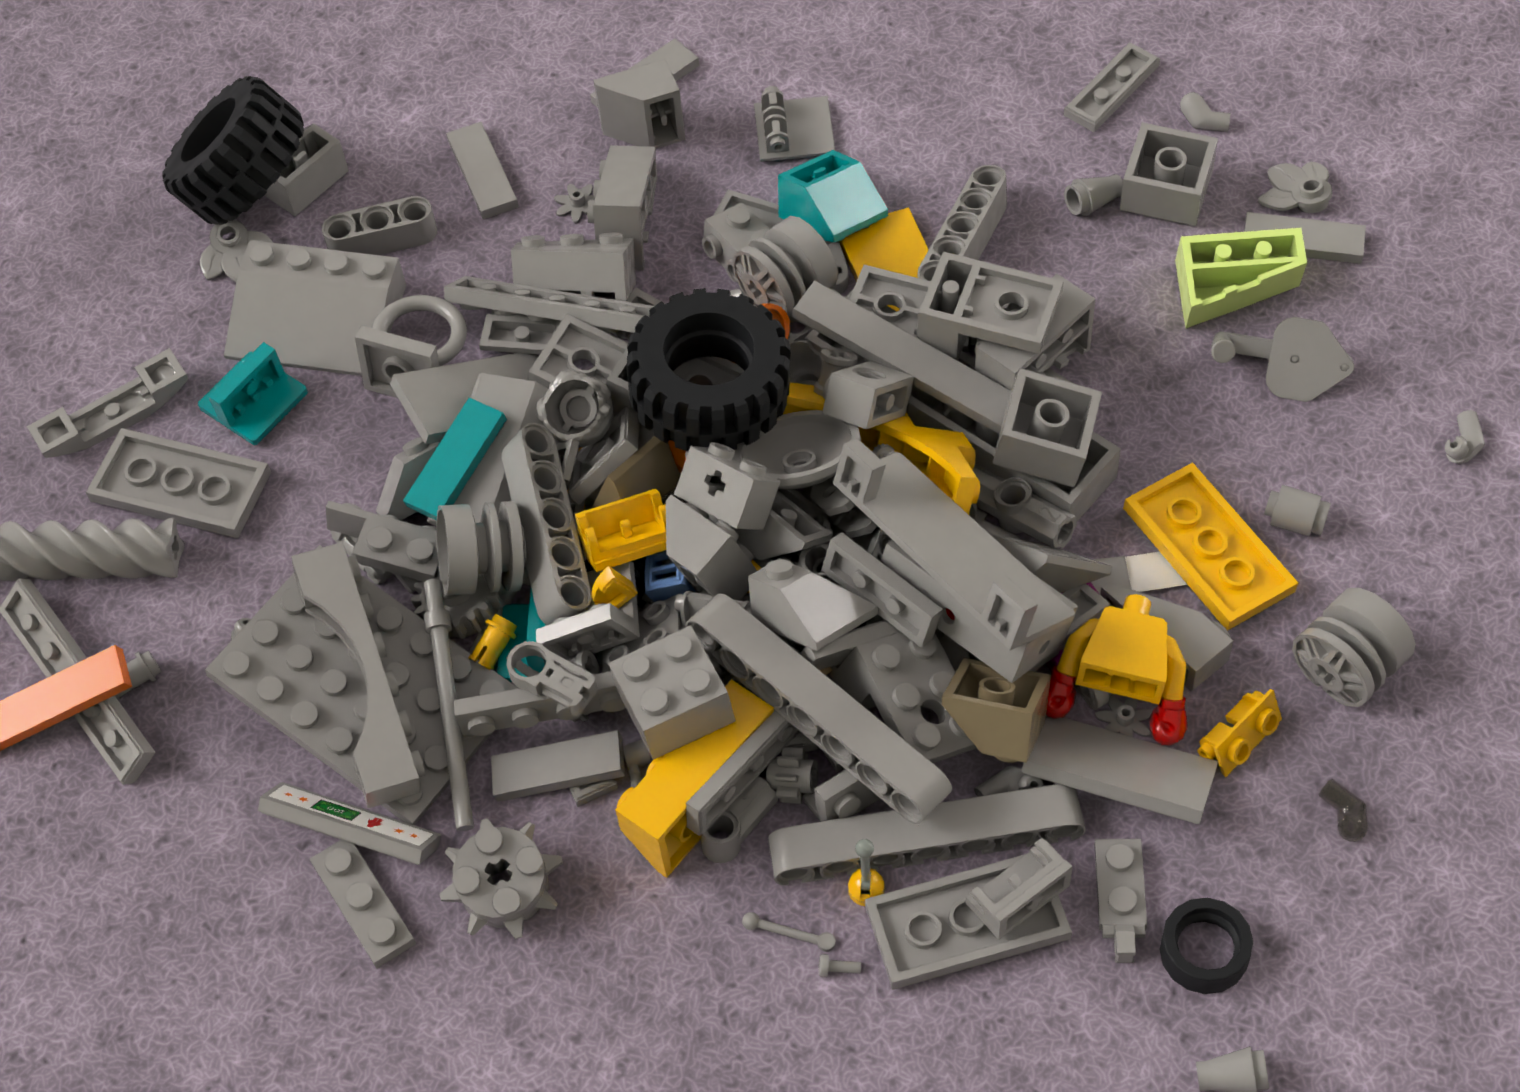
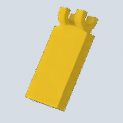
(888, 245)

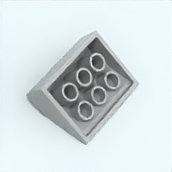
(309, 303)

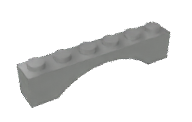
(382, 754)

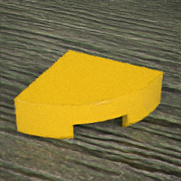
(612, 588)

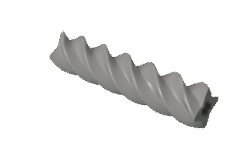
(89, 550)

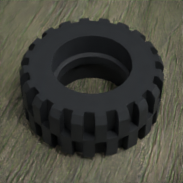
(233, 150)
(708, 327)

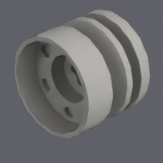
(784, 264)
(487, 547)
(1354, 646)

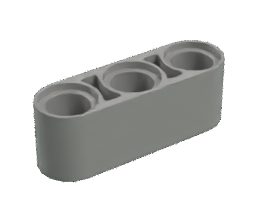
(382, 227)

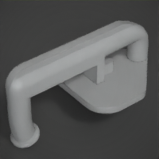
(1301, 357)

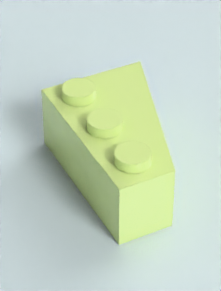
(1236, 270)

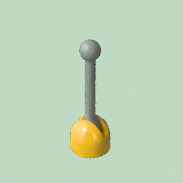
(865, 877)

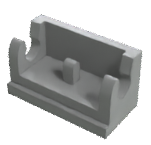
(1021, 889)

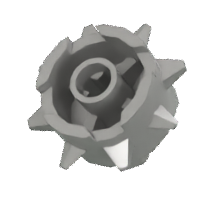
(508, 902)

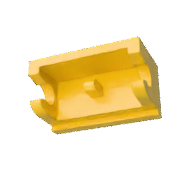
(623, 530)

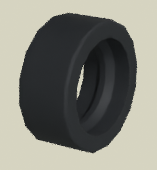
(1196, 978)

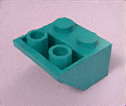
(831, 196)

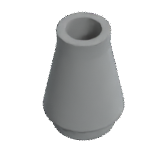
(1090, 194)
(1234, 1072)

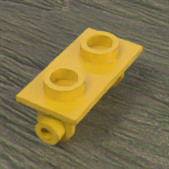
(1252, 719)

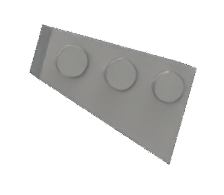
(625, 195)
(576, 264)

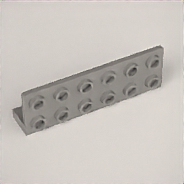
(950, 546)

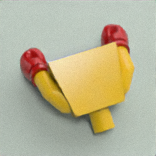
(1129, 657)

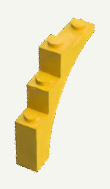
(938, 453)

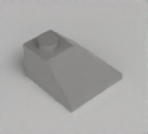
(1055, 566)
(805, 604)

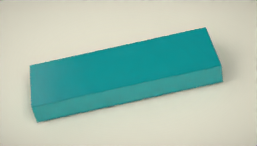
(455, 458)

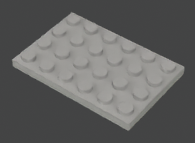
(314, 691)

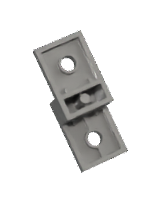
(963, 302)
(609, 355)
(900, 681)

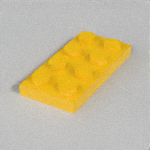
(1210, 546)

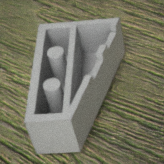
(1067, 333)

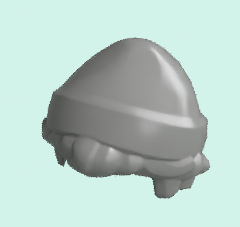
(577, 408)

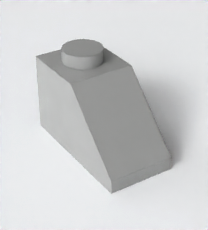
(402, 475)

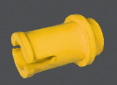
(493, 641)

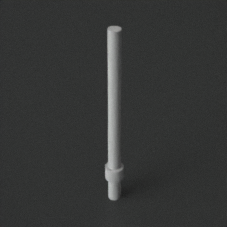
(438, 625)

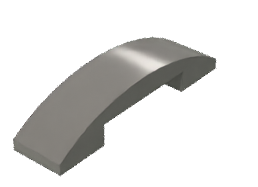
(125, 406)

